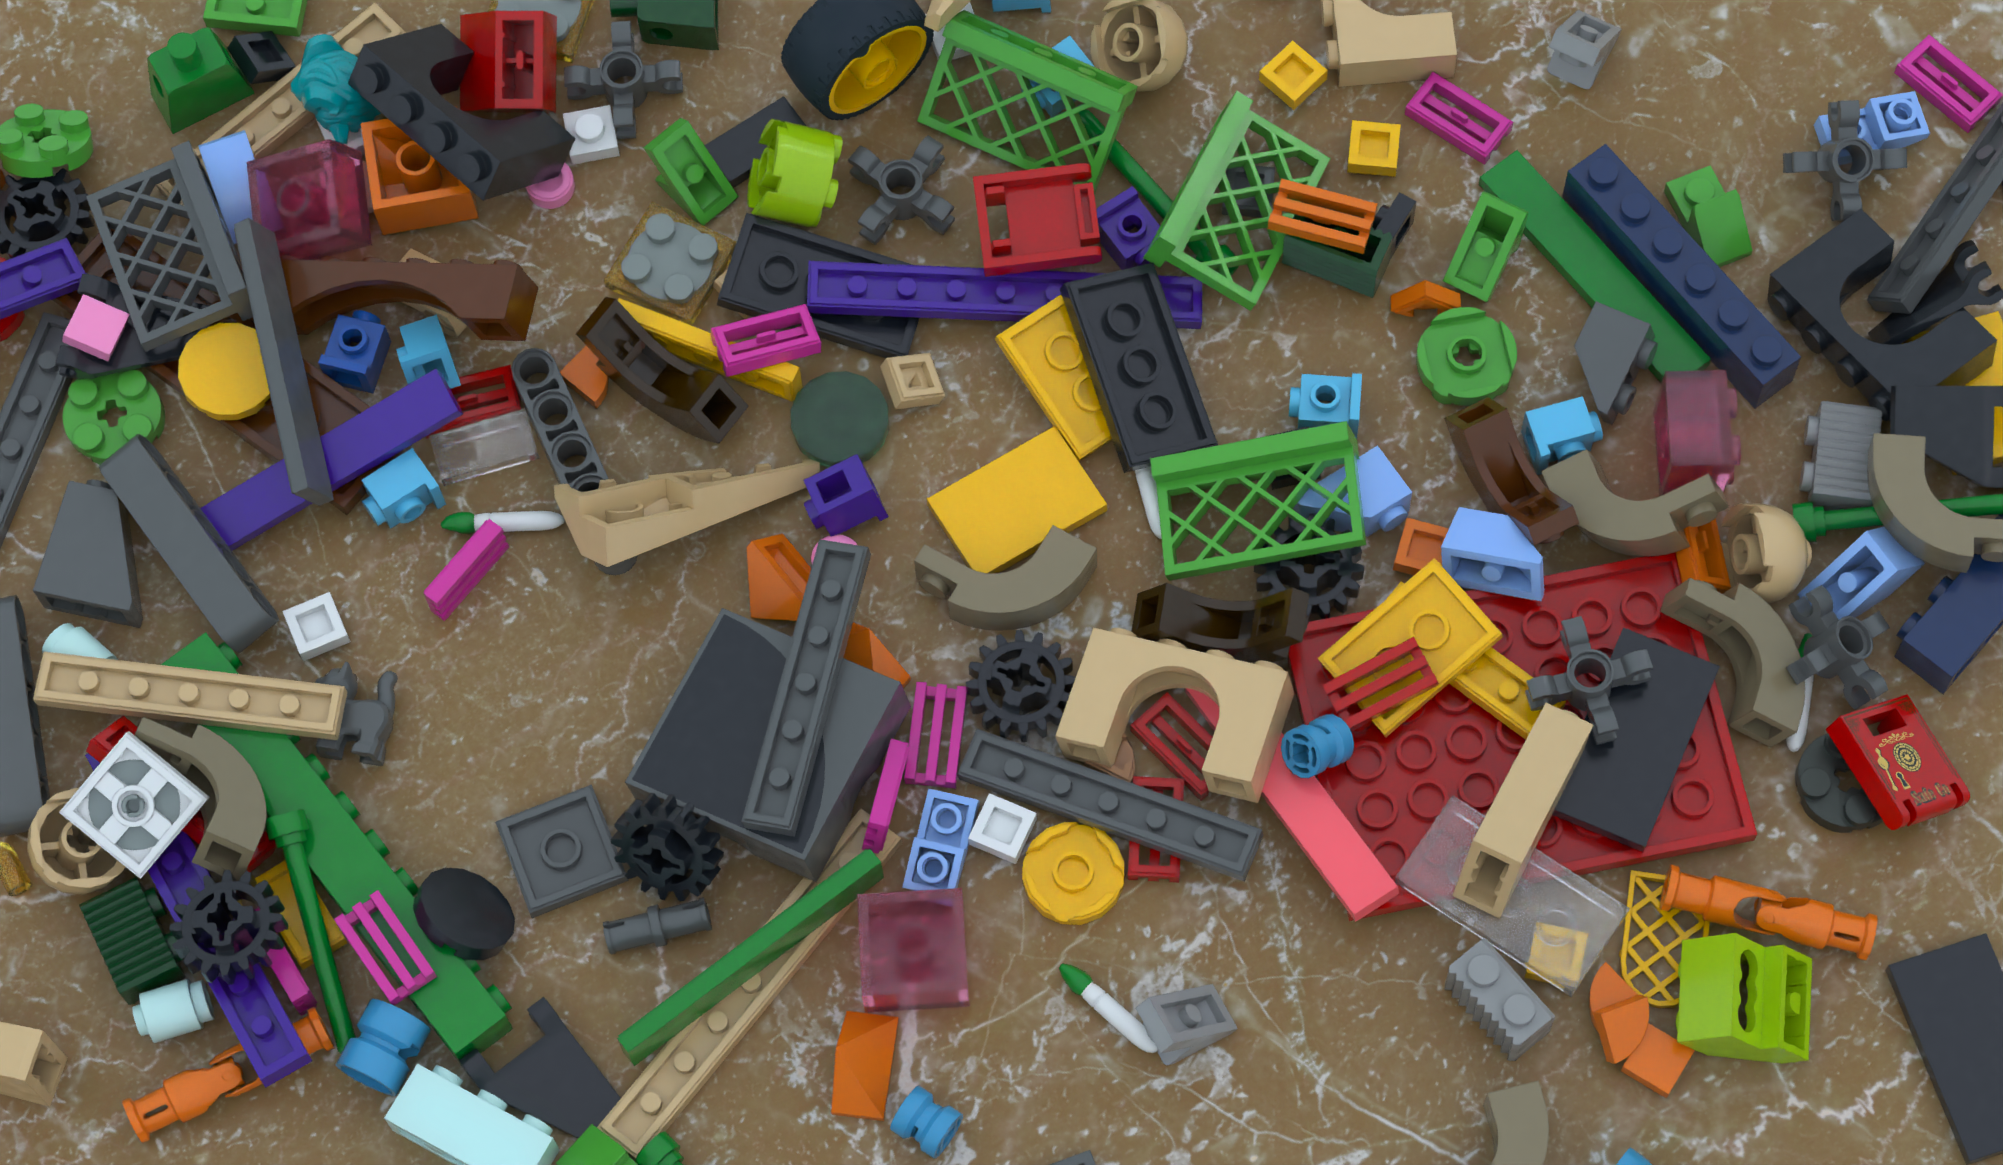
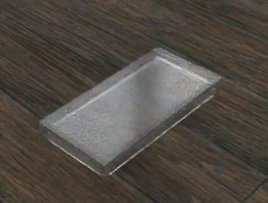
(1552, 921)

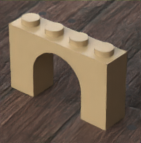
(1385, 47)
(1126, 670)

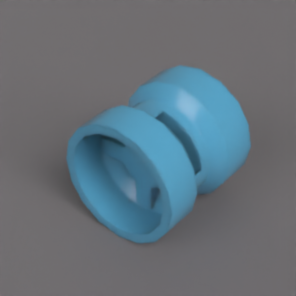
(1316, 746)
(926, 1122)

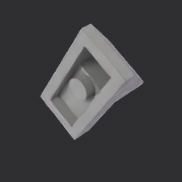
(1581, 48)
(1185, 1021)

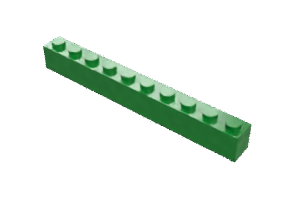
(353, 868)

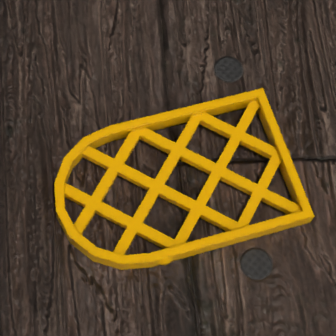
(1637, 877)

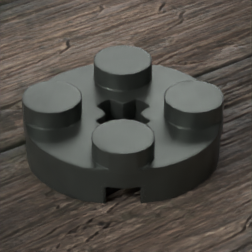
(1820, 792)

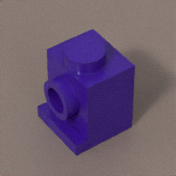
(1119, 217)
(843, 497)

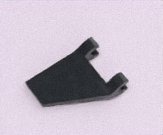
(1941, 299)
(128, 351)
(1955, 424)
(549, 1079)

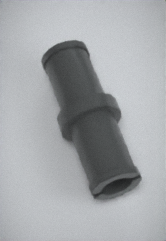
(657, 925)

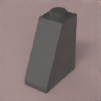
(91, 558)

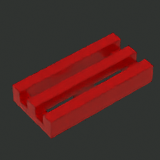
(472, 401)
(1373, 666)
(1163, 753)
(1154, 870)

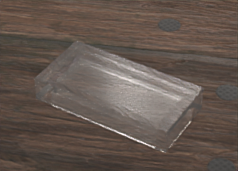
(484, 447)

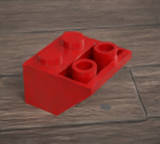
(510, 62)

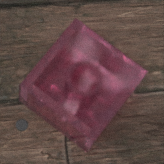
(312, 199)
(1695, 429)
(913, 950)

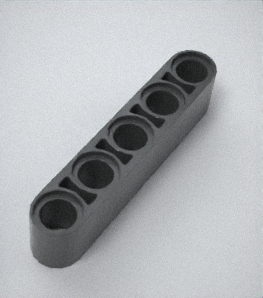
(564, 439)
(189, 543)
(22, 757)

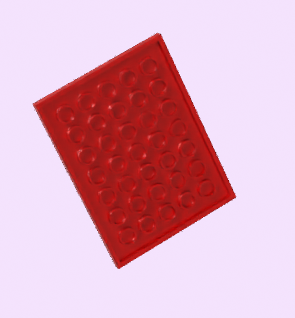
(1457, 748)

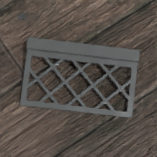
(213, 243)

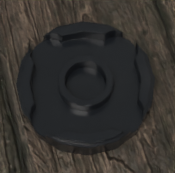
(464, 913)

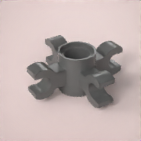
(622, 61)
(1843, 120)
(899, 172)
(1838, 647)
(1627, 670)

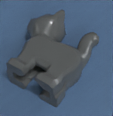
(363, 721)

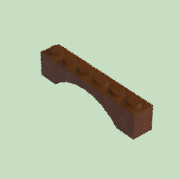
(488, 298)

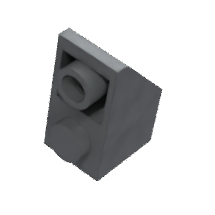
(1611, 354)

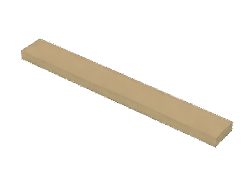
(703, 1045)

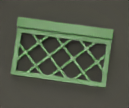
(1033, 62)
(1198, 192)
(1263, 461)

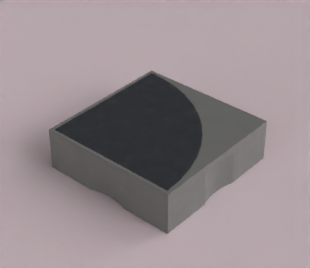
(716, 729)

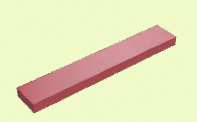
(1319, 830)

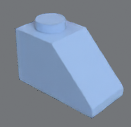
(1382, 491)
(1492, 555)
(1865, 573)

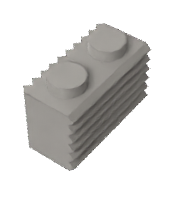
(1839, 455)
(1498, 999)

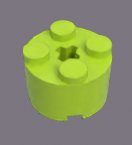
(794, 173)

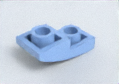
(1883, 123)
(228, 174)
(941, 842)

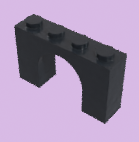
(490, 157)
(1826, 274)

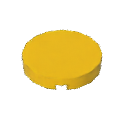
(224, 372)
(1073, 873)

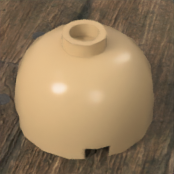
(1140, 43)
(1765, 550)
(66, 855)

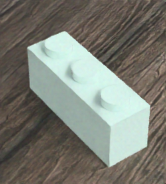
(466, 1126)

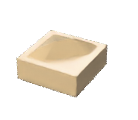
(912, 381)

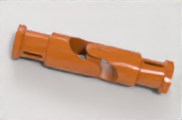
(1797, 919)
(193, 1091)

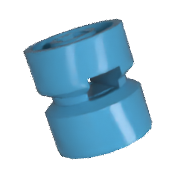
(384, 1045)

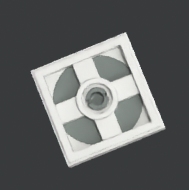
(134, 804)

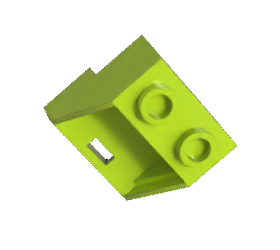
(1775, 1005)

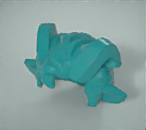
(325, 88)

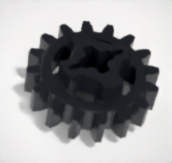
(44, 203)
(1328, 571)
(1003, 676)
(667, 847)
(245, 938)

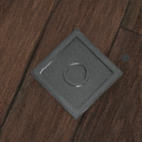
(561, 851)

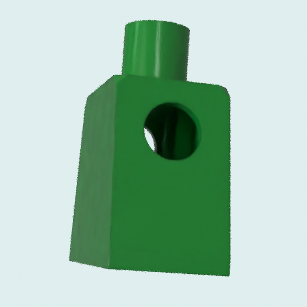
(195, 78)

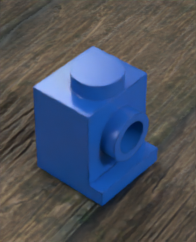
(357, 365)

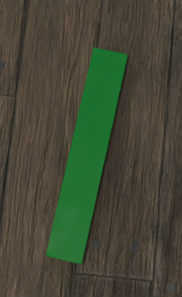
(1588, 262)
(750, 956)

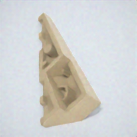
(651, 512)

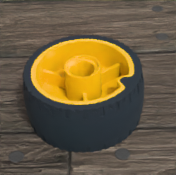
(855, 52)

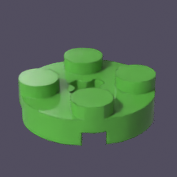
(43, 140)
(1453, 381)
(94, 397)

